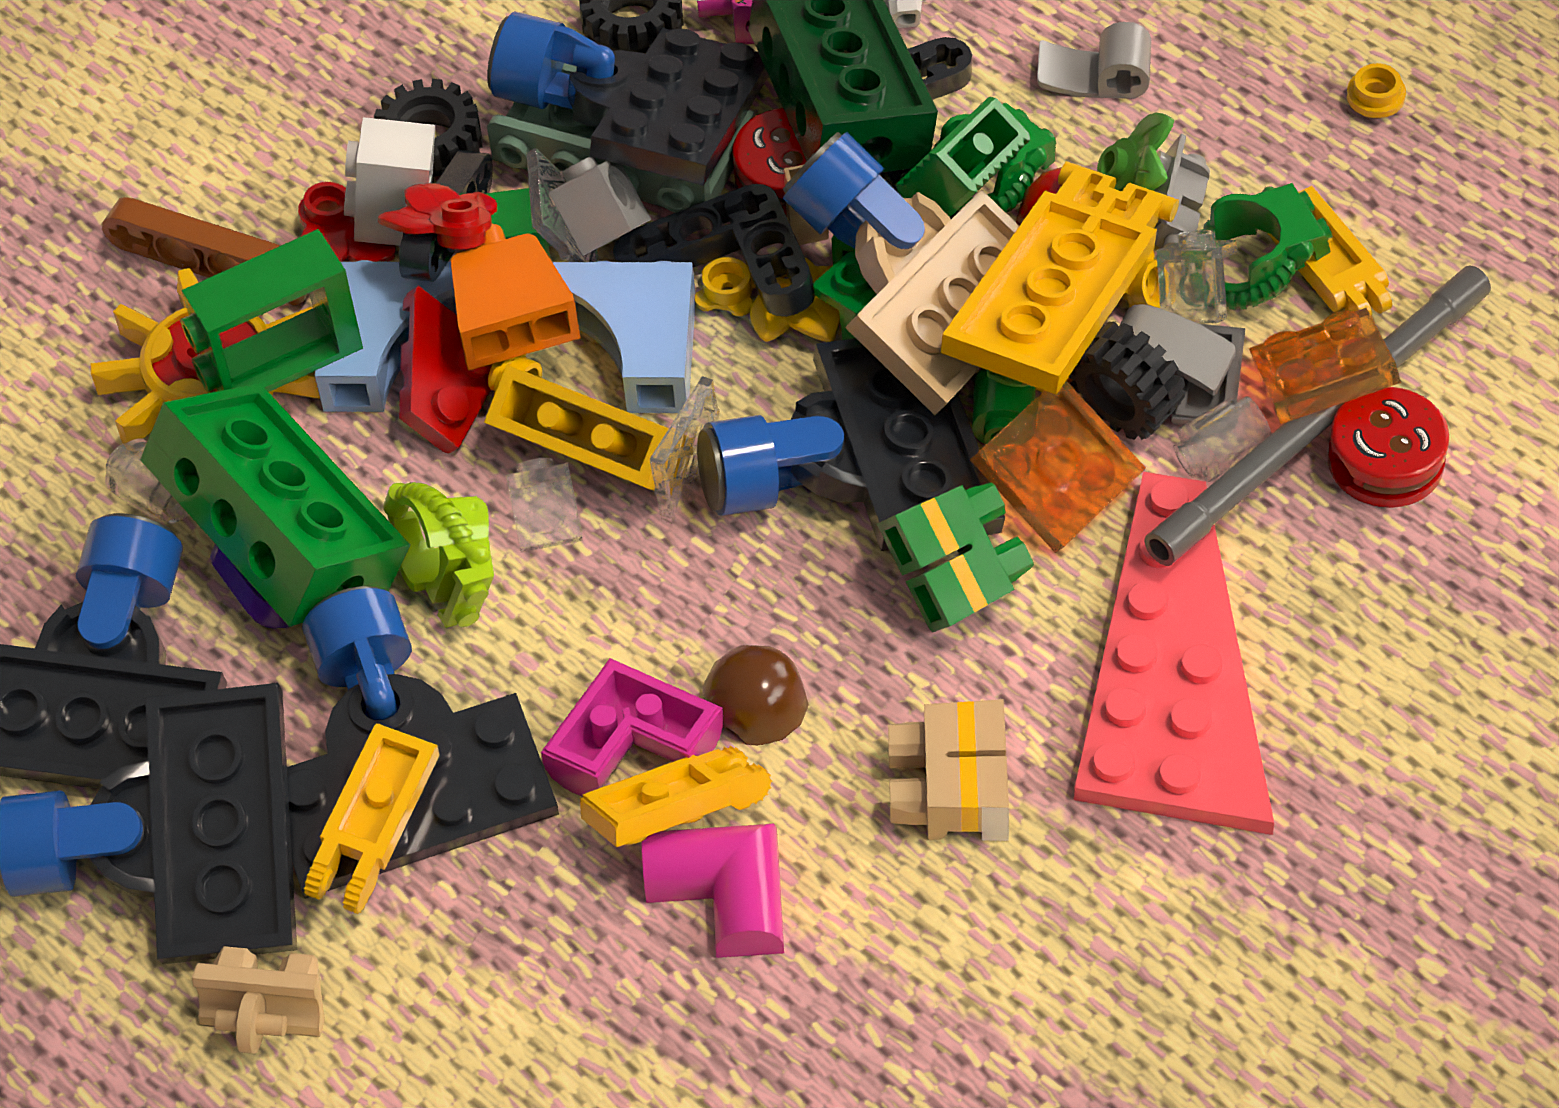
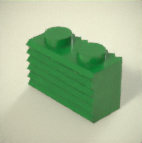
(967, 157)

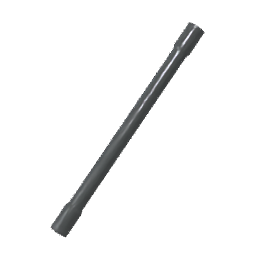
(1195, 518)

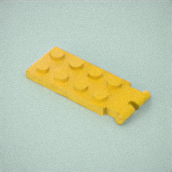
(1058, 278)

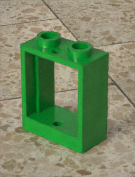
(259, 286)

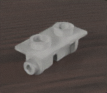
(1186, 182)

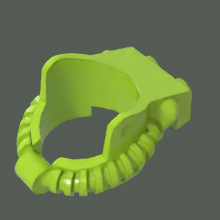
(461, 562)

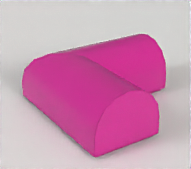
(626, 710)
(734, 869)

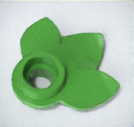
(1135, 157)

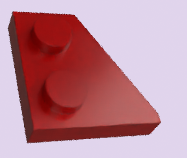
(438, 389)

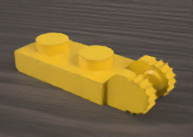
(674, 795)
(372, 812)

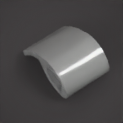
(1115, 71)
(1197, 351)

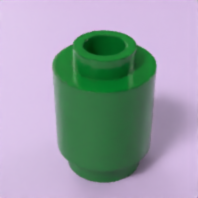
(996, 405)

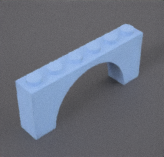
(630, 308)

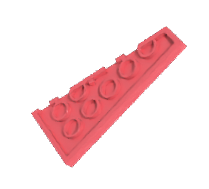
(1172, 693)

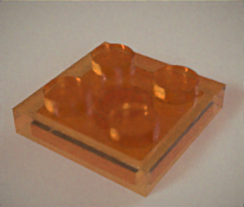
(1324, 364)
(1058, 465)

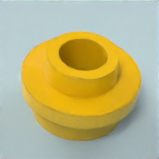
(1376, 91)

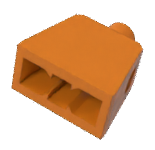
(510, 299)

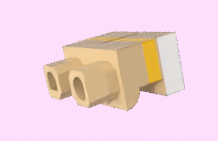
(964, 770)

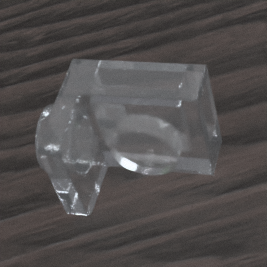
(1193, 276)
(543, 504)

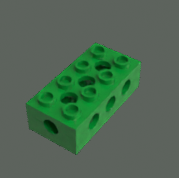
(271, 499)

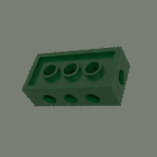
(845, 72)

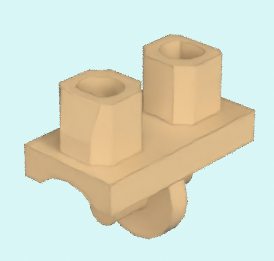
(259, 1001)

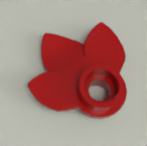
(436, 208)
(324, 210)

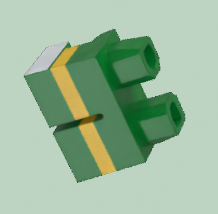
(973, 576)

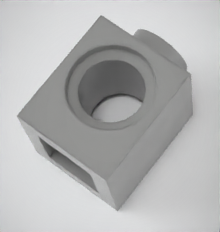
(598, 203)

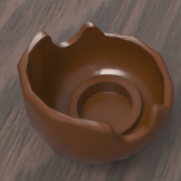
(758, 693)

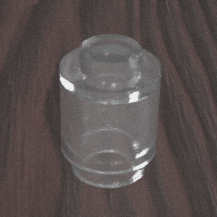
(1220, 438)
(138, 486)

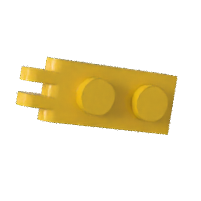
(1347, 274)

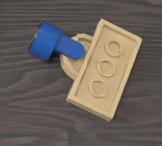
(908, 255)

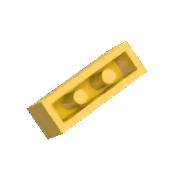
(576, 426)

